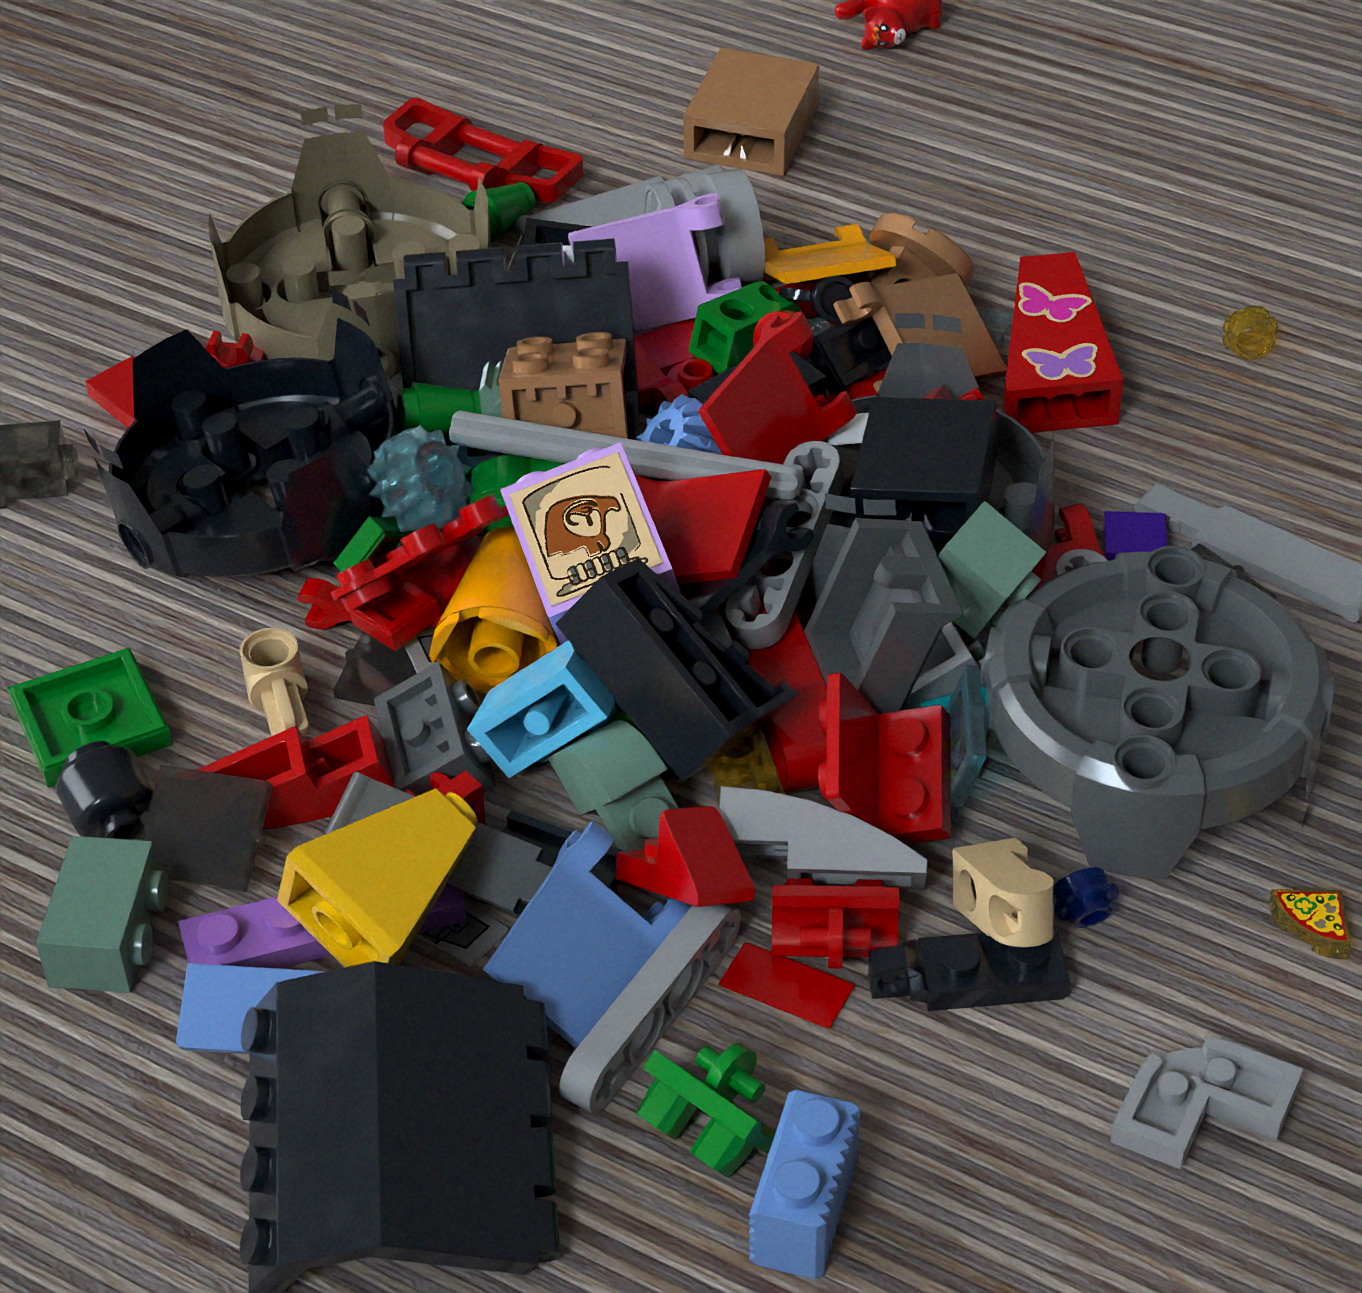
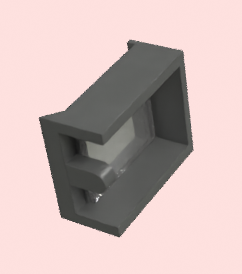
(882, 610)

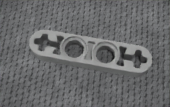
(784, 590)
(648, 1006)

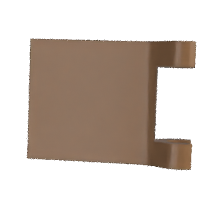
(928, 296)

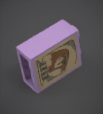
(582, 526)

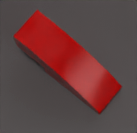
(310, 773)

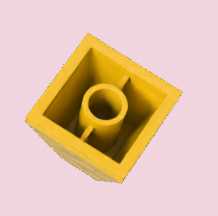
(377, 878)

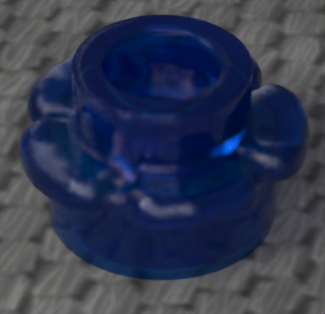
(1085, 897)

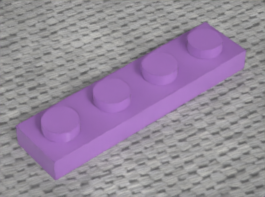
(270, 937)

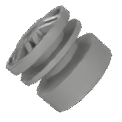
(735, 246)

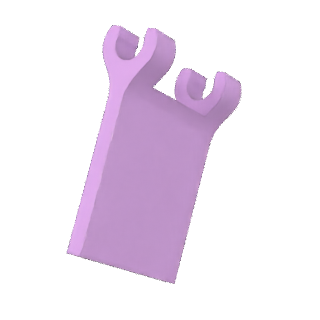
(664, 260)

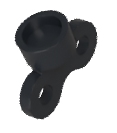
(822, 296)

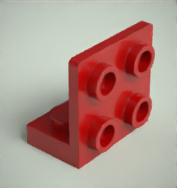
(886, 765)

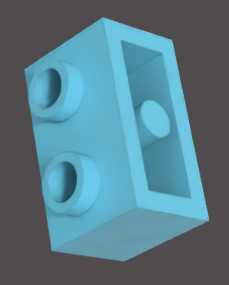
(541, 710)

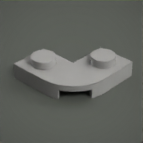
(1215, 1080)

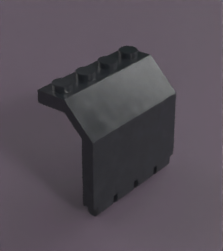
(466, 319)
(396, 1124)

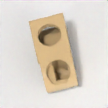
(1010, 897)

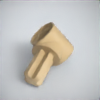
(275, 678)

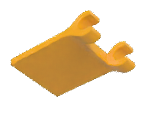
(826, 259)

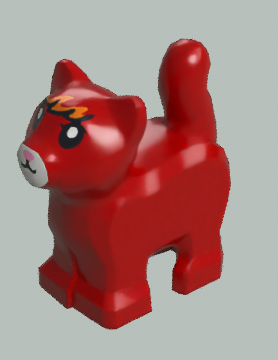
(891, 20)

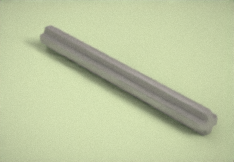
(645, 458)

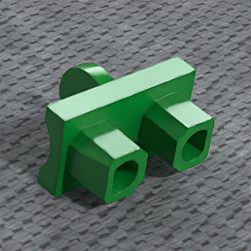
(678, 1093)

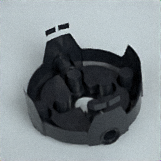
(218, 429)

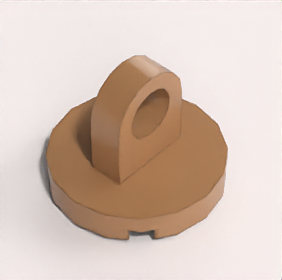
(917, 253)

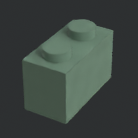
(989, 567)
(102, 914)

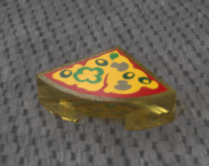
(1314, 918)

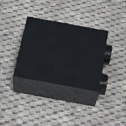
(928, 459)

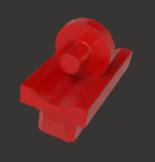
(833, 919)

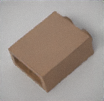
(751, 111)

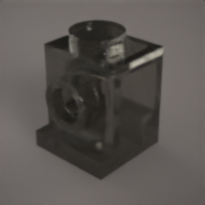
(35, 461)

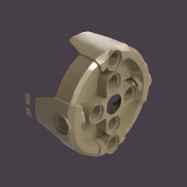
(337, 231)

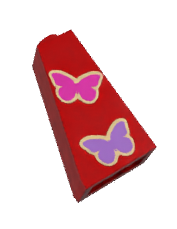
(1059, 353)

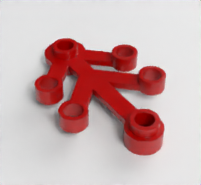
(365, 583)

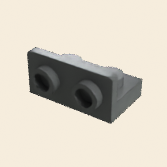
(427, 730)

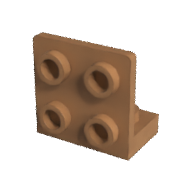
(567, 383)

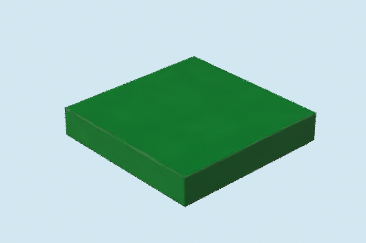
(89, 704)

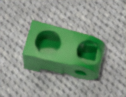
(727, 324)

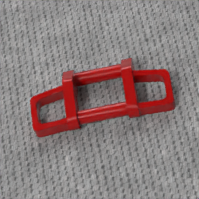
(454, 131)

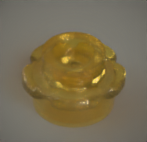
(1253, 343)

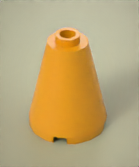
(494, 617)

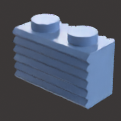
(804, 1184)

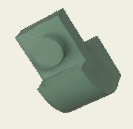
(619, 778)

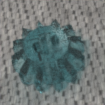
(420, 479)

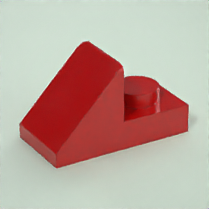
(689, 860)

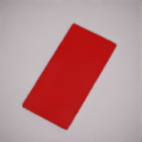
(786, 985)

